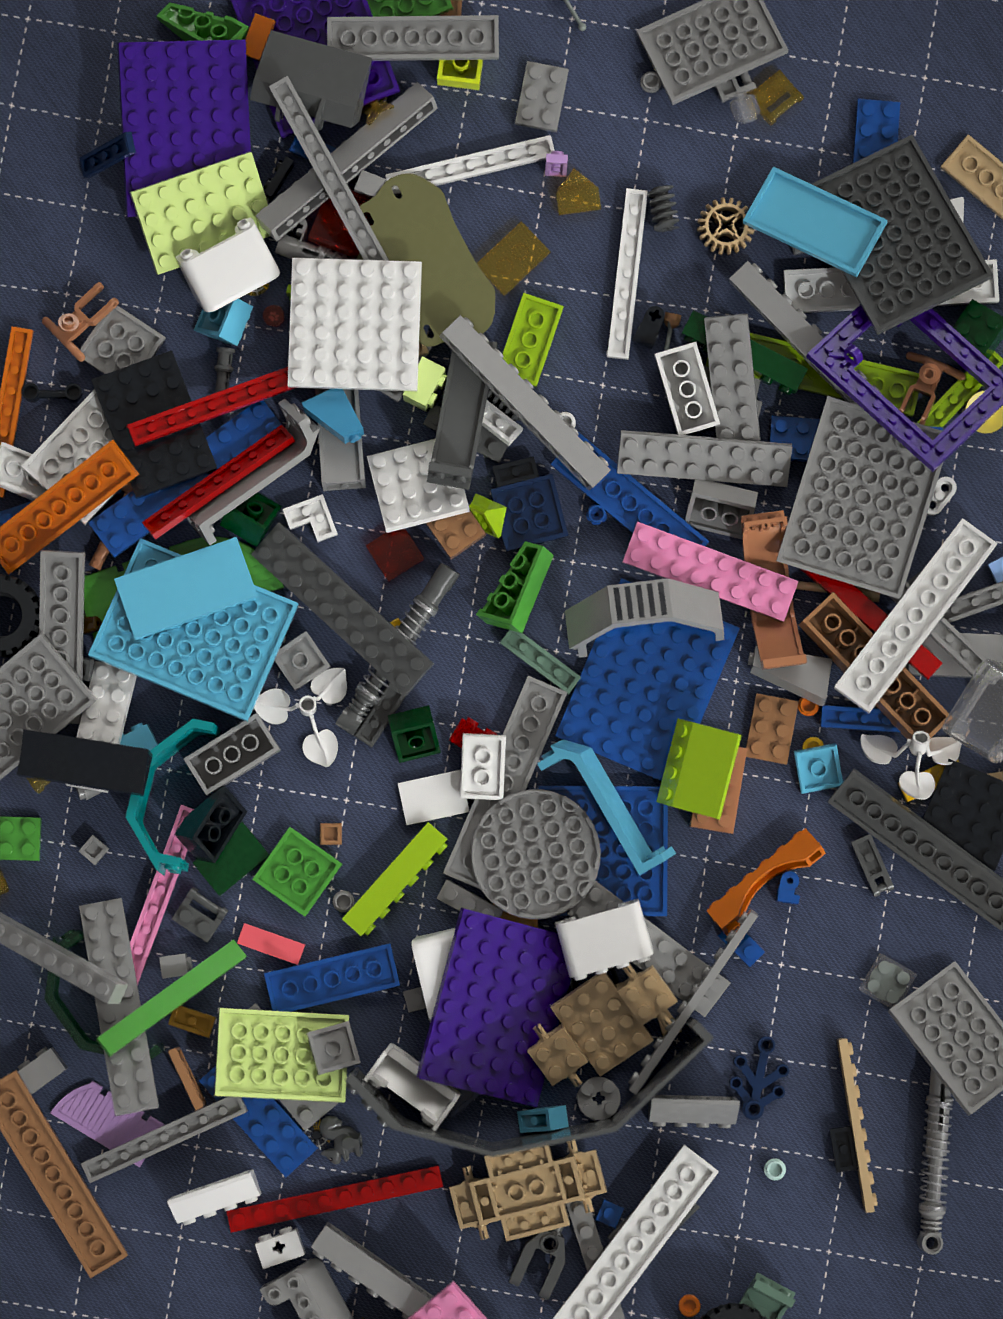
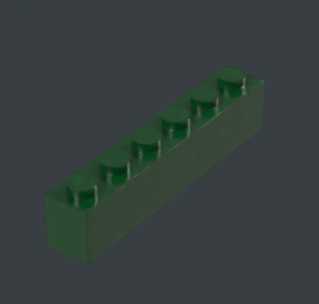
(766, 363)

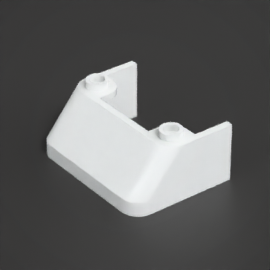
(398, 1072)

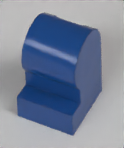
(786, 888)

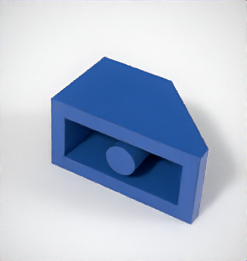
(747, 949)

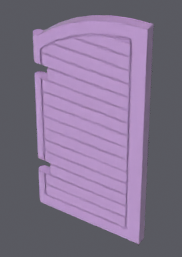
(95, 1117)

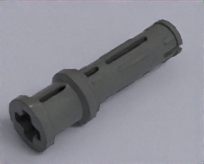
(223, 368)

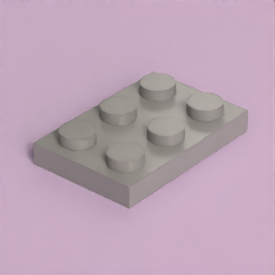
(541, 96)

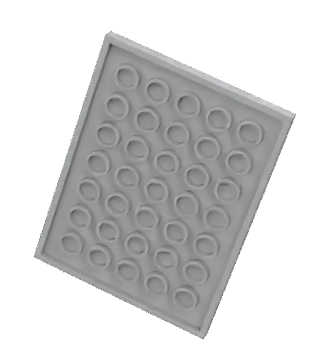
(859, 503)

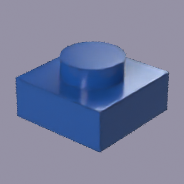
(609, 1213)

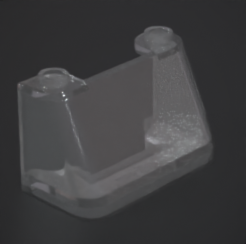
(979, 713)

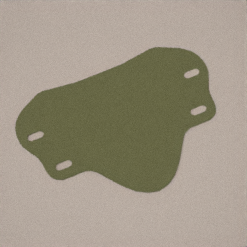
(424, 231)

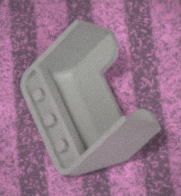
(310, 1291)

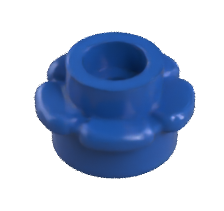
(590, 515)

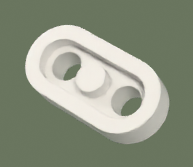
(941, 498)

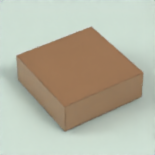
(330, 833)

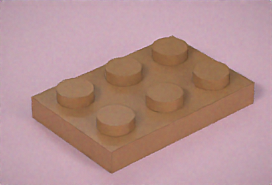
(771, 728)

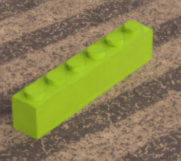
(394, 879)

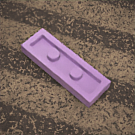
(556, 164)

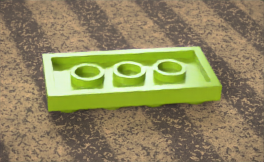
(532, 336)

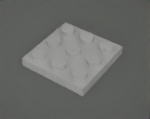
(120, 342)

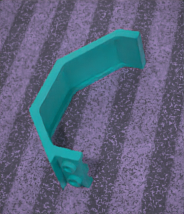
(138, 804)

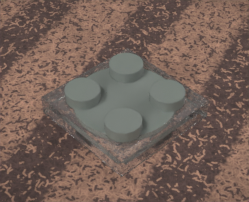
(887, 981)

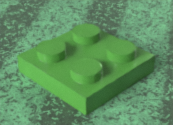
(20, 838)

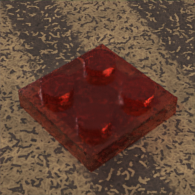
(395, 553)

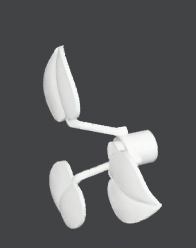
(329, 686)
(915, 784)

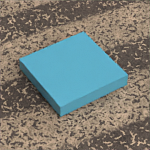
(818, 768)

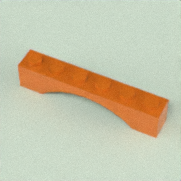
(797, 853)

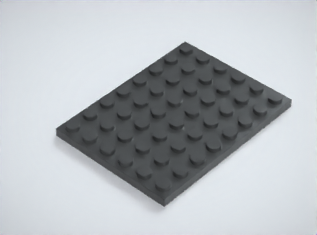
(924, 248)

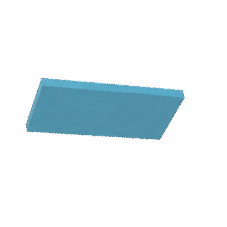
(815, 221)
(186, 588)

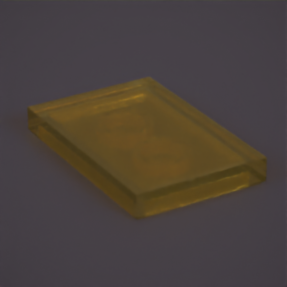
(513, 258)

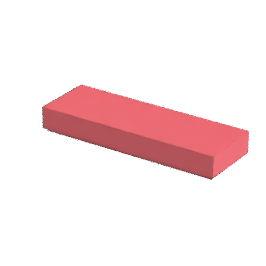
(271, 944)

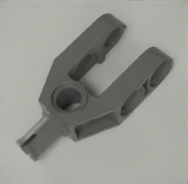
(527, 1252)

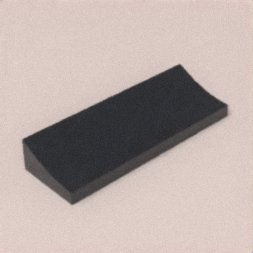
(84, 762)

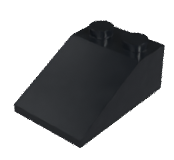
(211, 825)

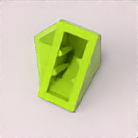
(488, 514)

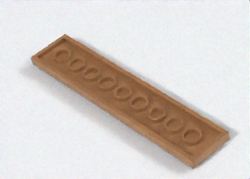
(56, 1178)

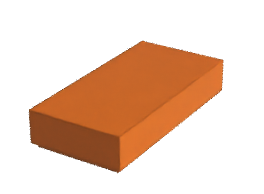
(258, 36)

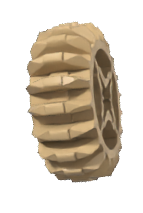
(719, 218)

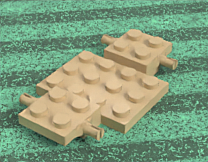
(601, 1024)
(528, 1191)

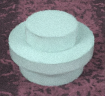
(774, 1169)

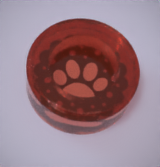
(273, 316)

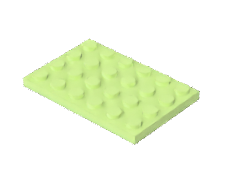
(198, 208)
(271, 1057)

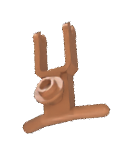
(73, 324)
(928, 380)

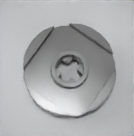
(606, 1088)

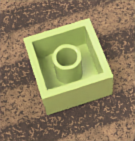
(430, 379)

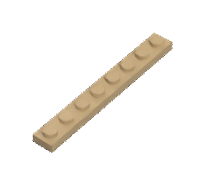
(855, 1115)

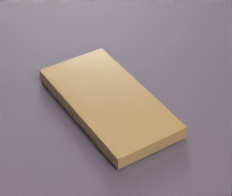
(978, 173)

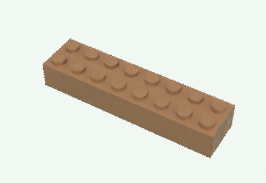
(843, 638)

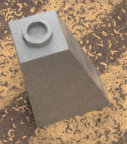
(804, 680)

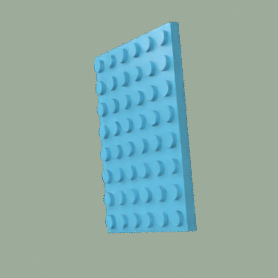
(209, 659)

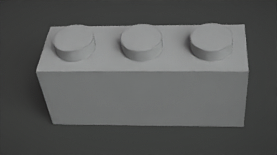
(719, 507)

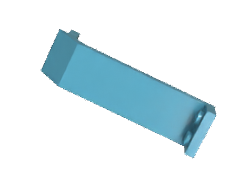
(609, 802)

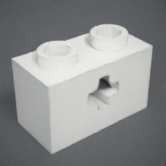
(292, 1249)

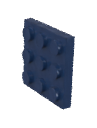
(531, 512)

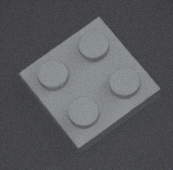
(301, 661)
(333, 1048)

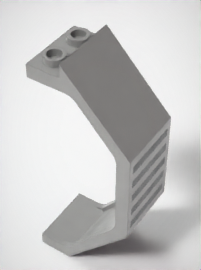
(642, 604)

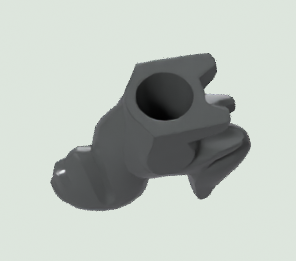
(345, 1139)

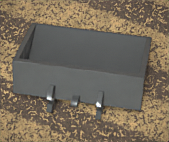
(325, 77)

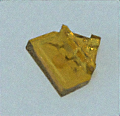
(577, 194)

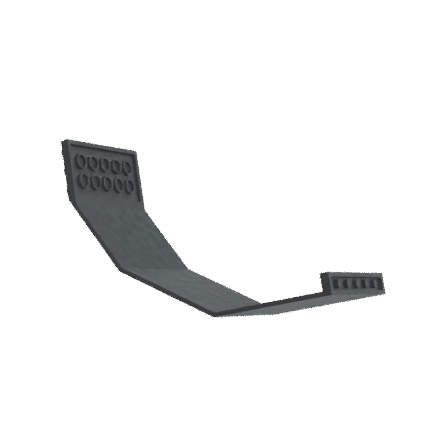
(391, 1117)

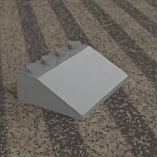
(693, 1109)

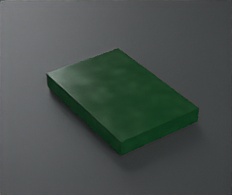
(236, 860)

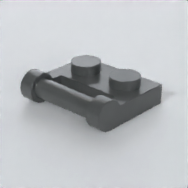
(197, 921)

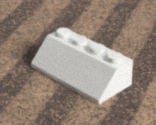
(687, 389)
(215, 1196)

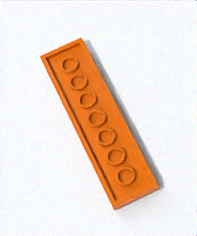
(64, 505)

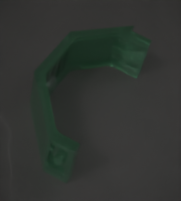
(61, 1011)

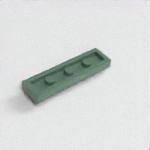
(540, 660)

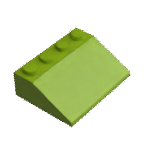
(698, 768)

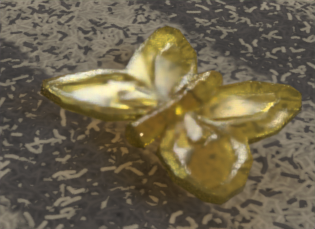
(375, 108)

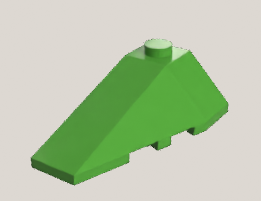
(201, 26)

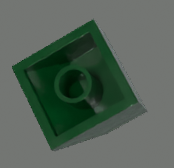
(251, 518)
(414, 734)

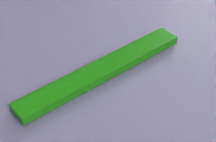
(171, 998)

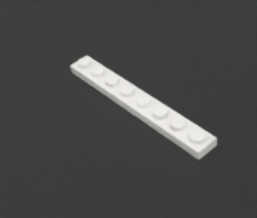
(481, 162)
(627, 274)

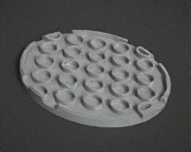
(535, 854)

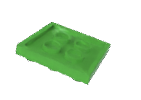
(297, 871)

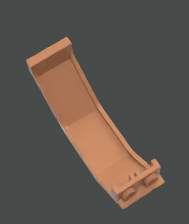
(775, 640)

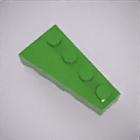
(518, 589)

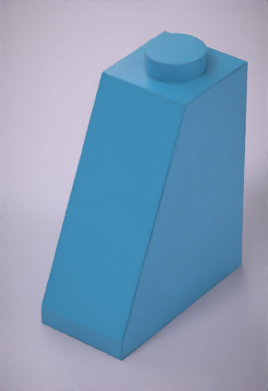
(335, 414)

